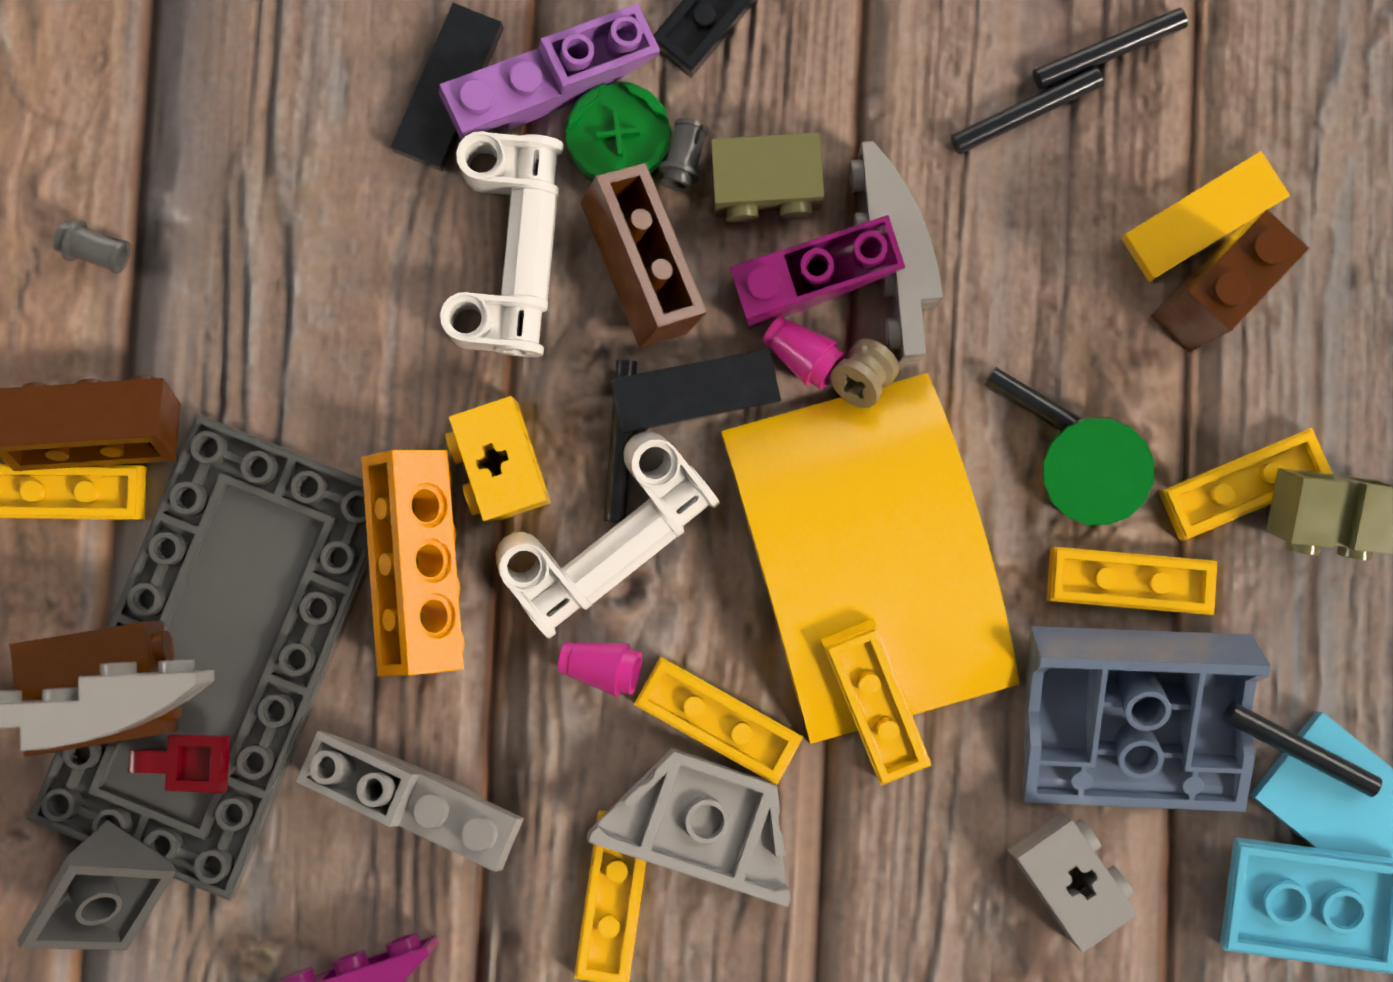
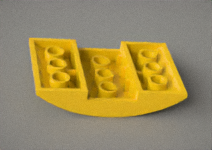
(880, 523)

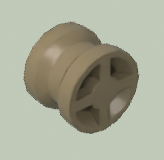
(864, 373)

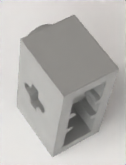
(1084, 912)

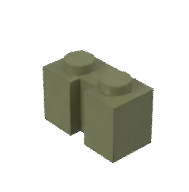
(767, 175)
(1332, 511)

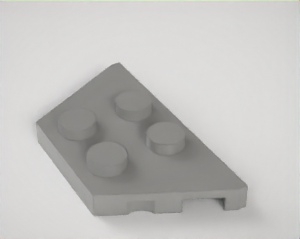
(702, 824)

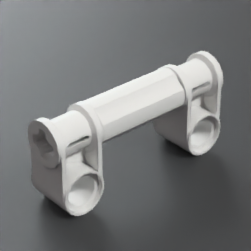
(527, 242)
(556, 592)

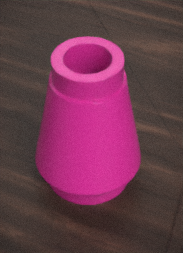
(803, 351)
(602, 665)

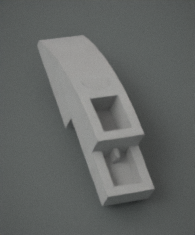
(918, 284)
(101, 703)
(410, 798)

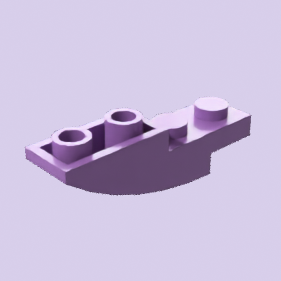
(551, 75)

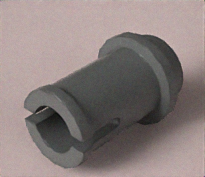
(680, 168)
(79, 242)

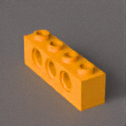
(394, 541)

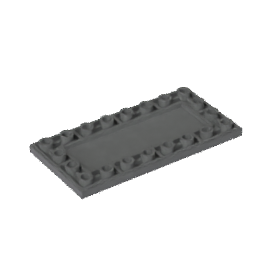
(252, 580)

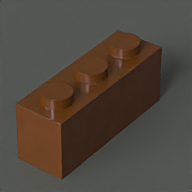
(642, 255)
(88, 423)

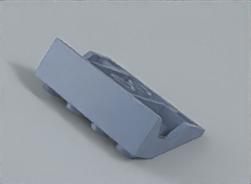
(1138, 718)

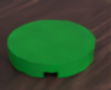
(617, 130)
(1098, 471)

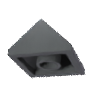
(99, 894)

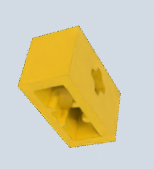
(501, 428)

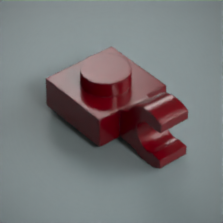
(189, 762)

